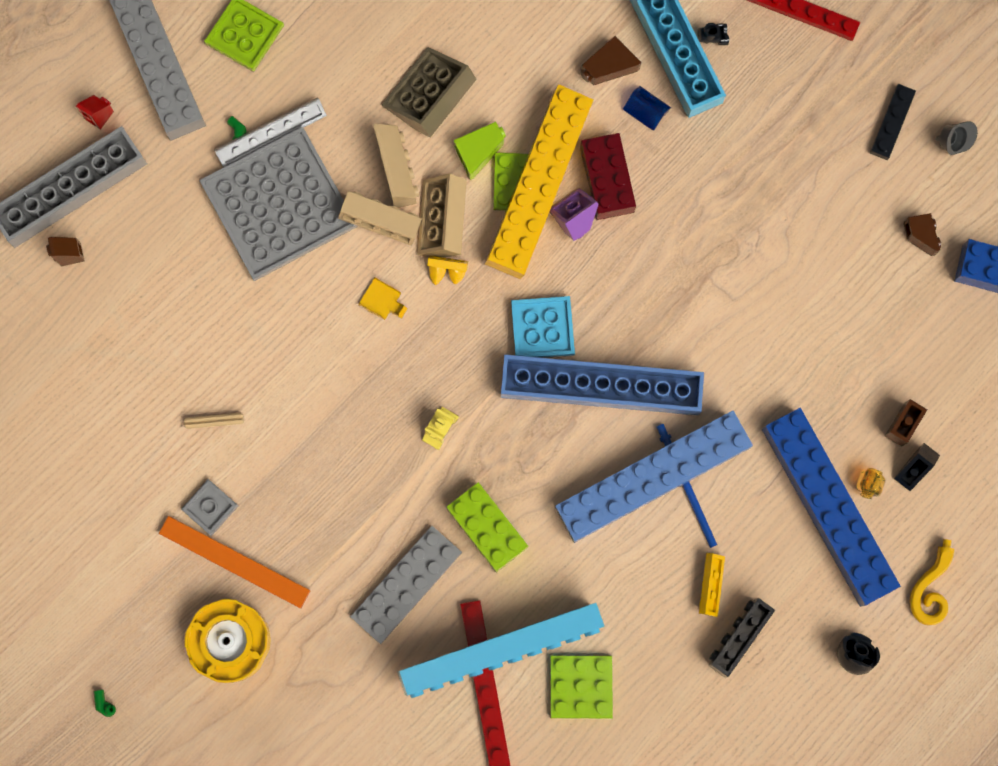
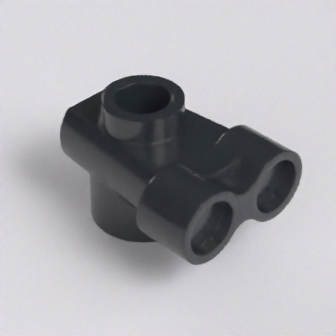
(714, 34)

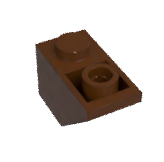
(922, 233)
(65, 250)

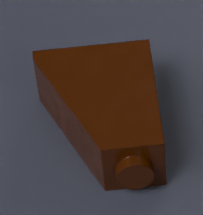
(609, 63)

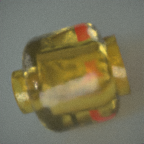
(870, 483)

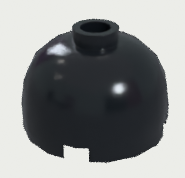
(857, 654)

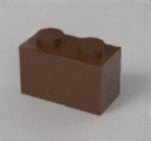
(906, 422)

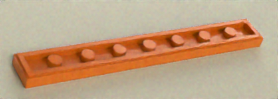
(234, 562)

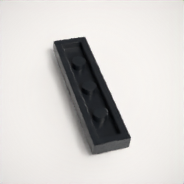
(892, 122)

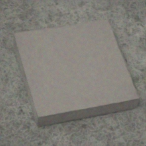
(209, 507)

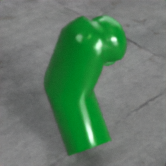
(239, 128)
(102, 706)

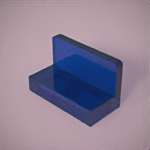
(646, 108)

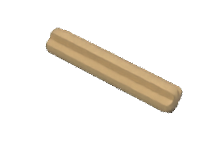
(214, 420)

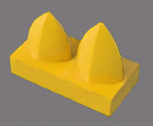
(438, 267)

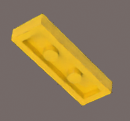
(711, 584)

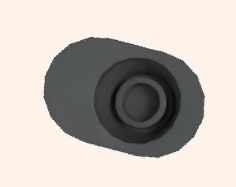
(958, 137)

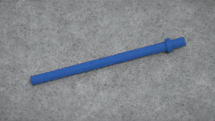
(665, 438)

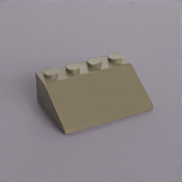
(430, 91)

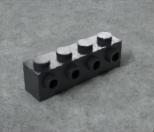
(741, 638)

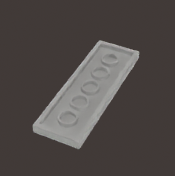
(406, 584)

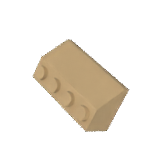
(395, 165)
(442, 216)

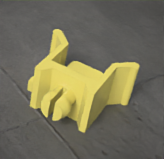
(439, 427)

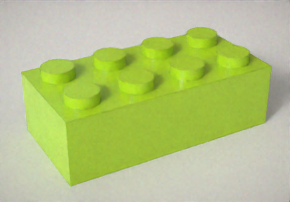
(487, 527)

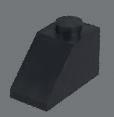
(917, 467)

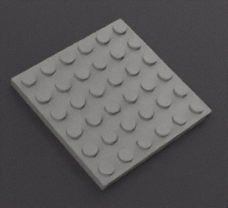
(277, 203)

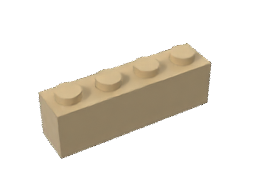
(380, 218)

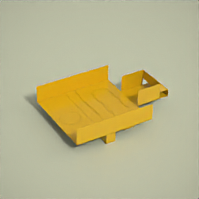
(382, 300)

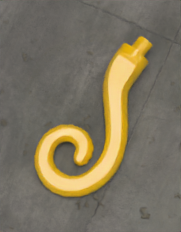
(943, 561)

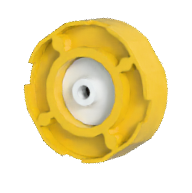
(207, 641)

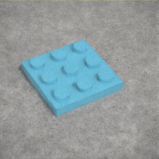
(543, 327)

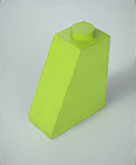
(479, 147)

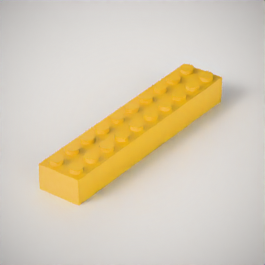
(539, 182)

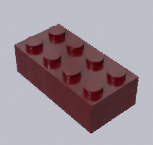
(608, 176)

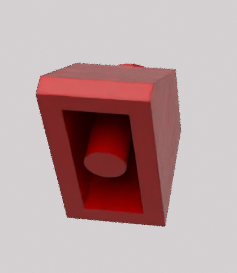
(95, 110)

